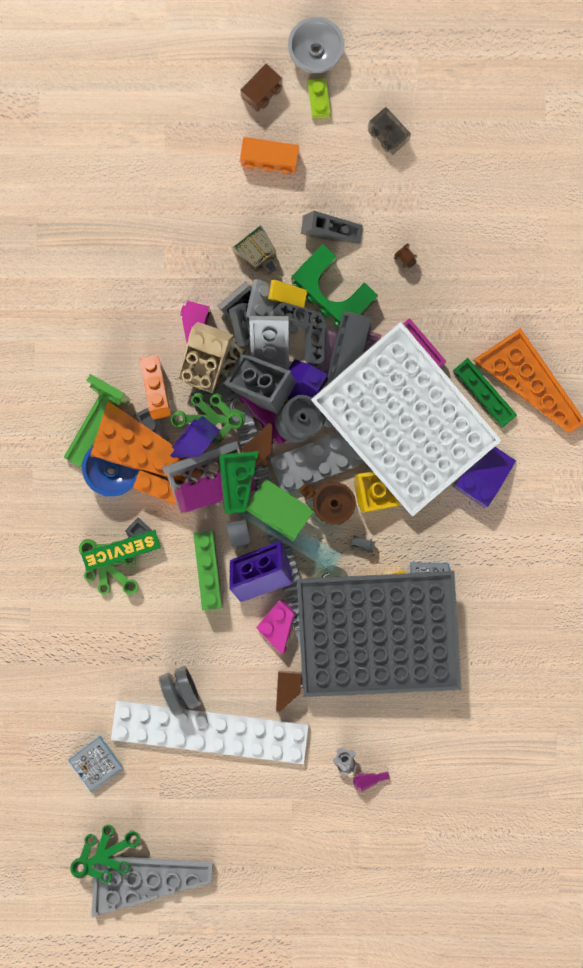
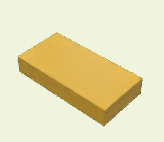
(283, 292)

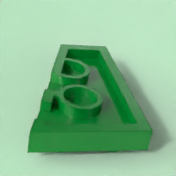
(236, 479)

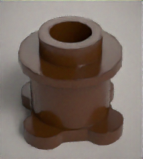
(406, 256)

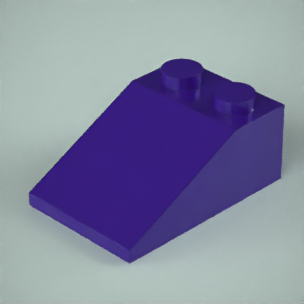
(485, 477)

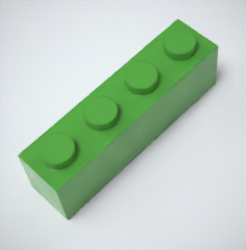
(208, 570)

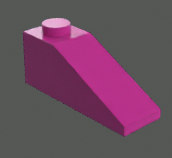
(192, 314)

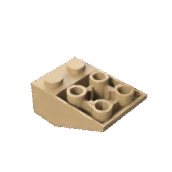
(204, 357)

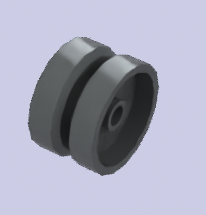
(299, 419)
(179, 690)

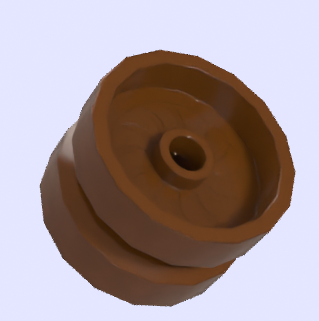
(345, 506)

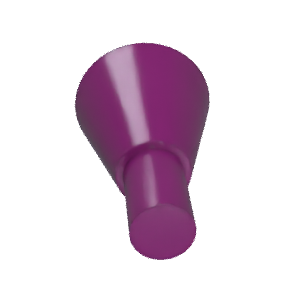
(366, 780)

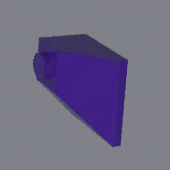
(308, 379)

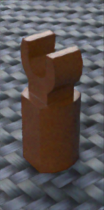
(308, 491)

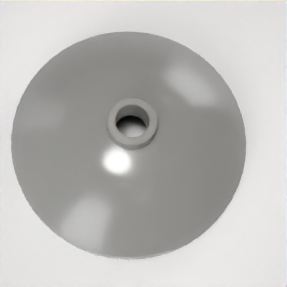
(320, 35)

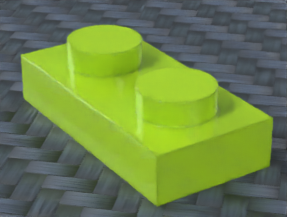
(318, 98)

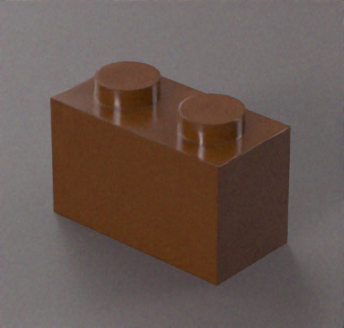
(262, 88)

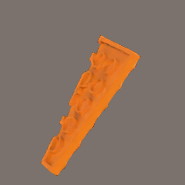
(526, 374)
(134, 445)

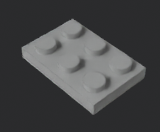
(260, 304)
(270, 339)

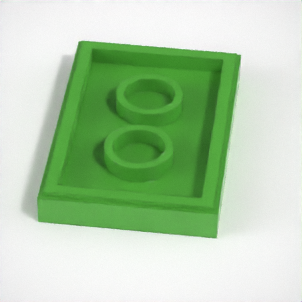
(279, 509)

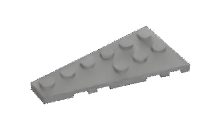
(146, 881)

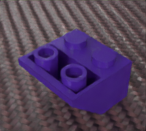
(195, 439)

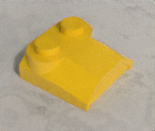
(373, 493)

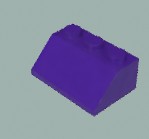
(259, 572)

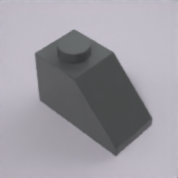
(239, 534)

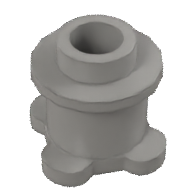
(345, 761)

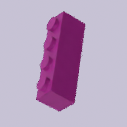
(203, 493)

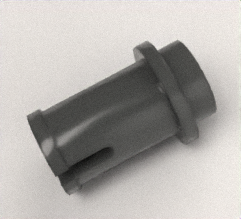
(363, 544)

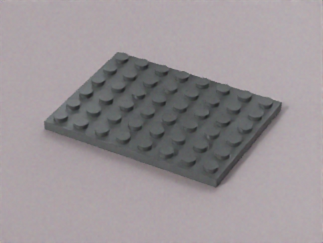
(379, 634)

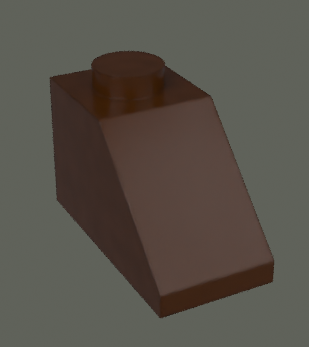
(263, 443)
(288, 688)

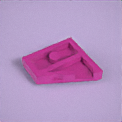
(277, 625)

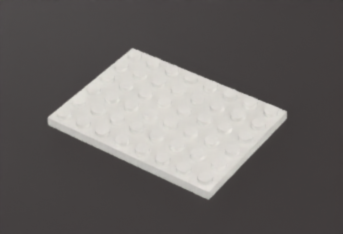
(406, 419)

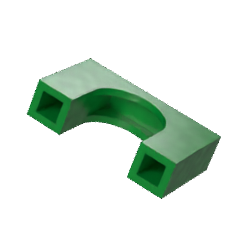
(308, 278)

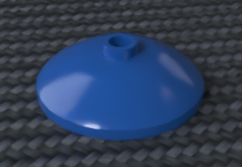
(106, 484)

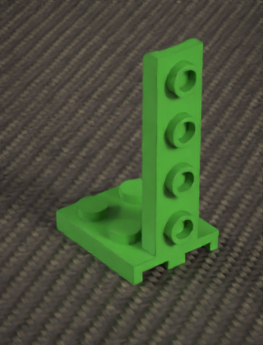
(87, 433)

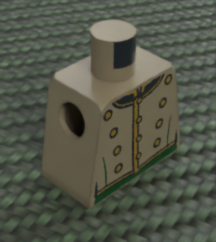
(257, 250)

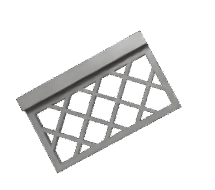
(196, 462)

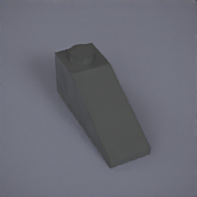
(330, 228)

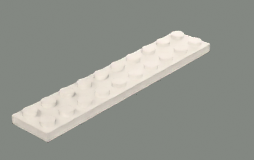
(210, 732)

